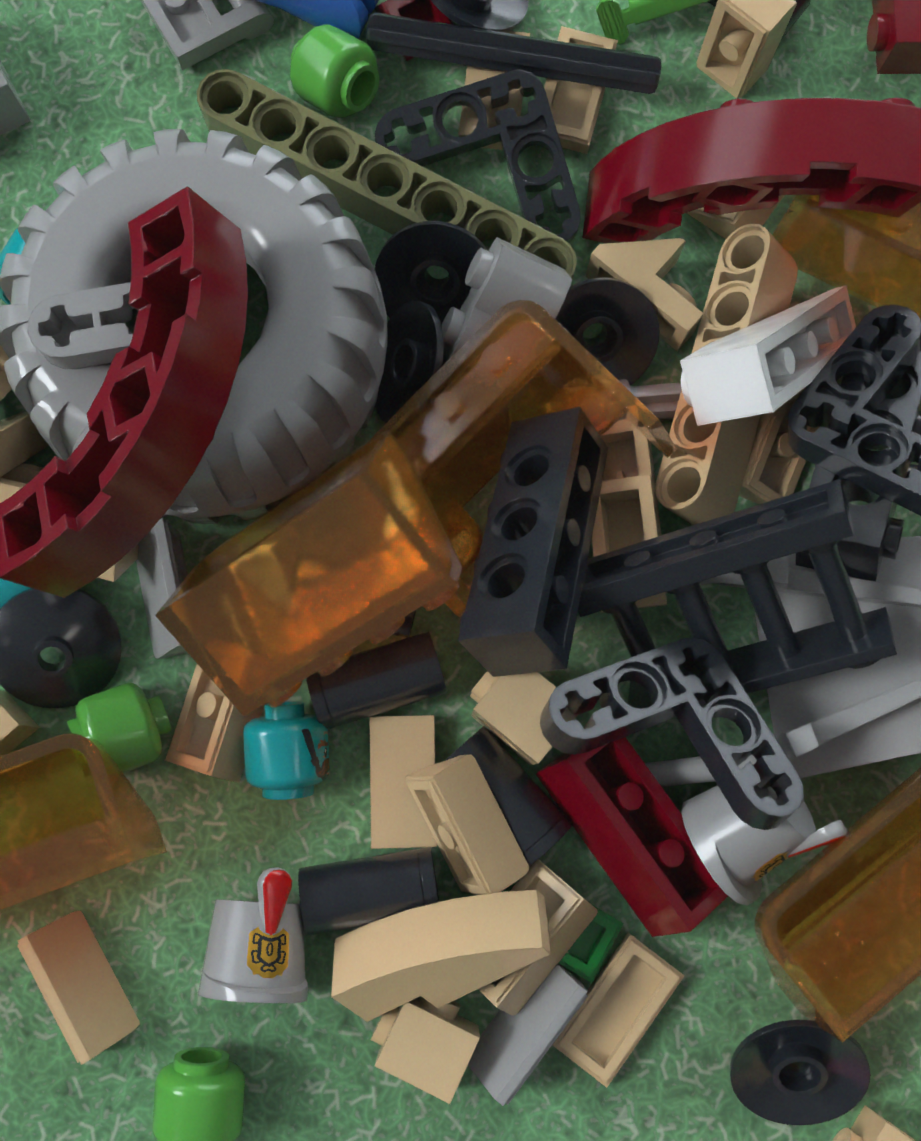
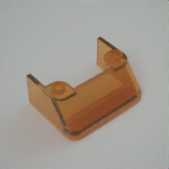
(505, 373)

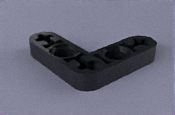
(512, 131)
(853, 410)
(679, 697)

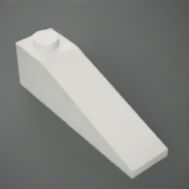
(766, 361)

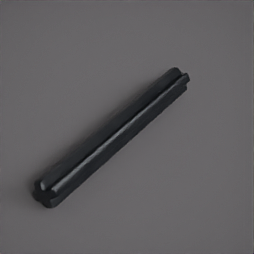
(513, 52)

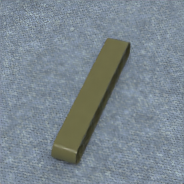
(367, 167)

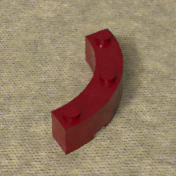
(752, 153)
(151, 409)

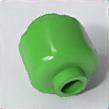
(334, 71)
(124, 724)
(199, 1097)

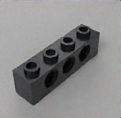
(874, 525)
(535, 545)

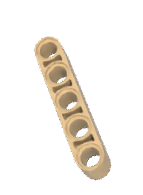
(708, 468)

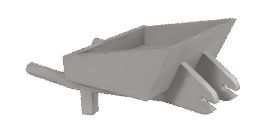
(848, 713)

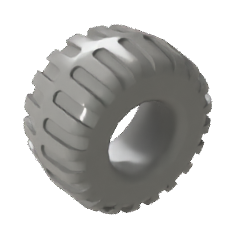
(322, 340)

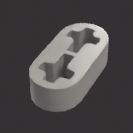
(99, 316)

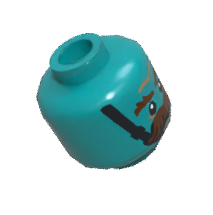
(286, 752)

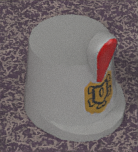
(742, 854)
(257, 947)

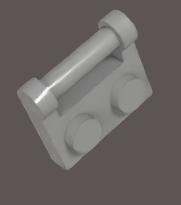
(198, 30)

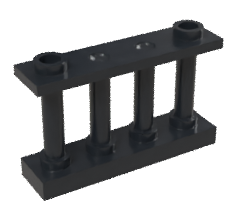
(744, 545)

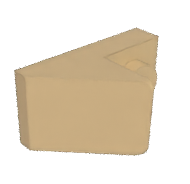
(644, 266)

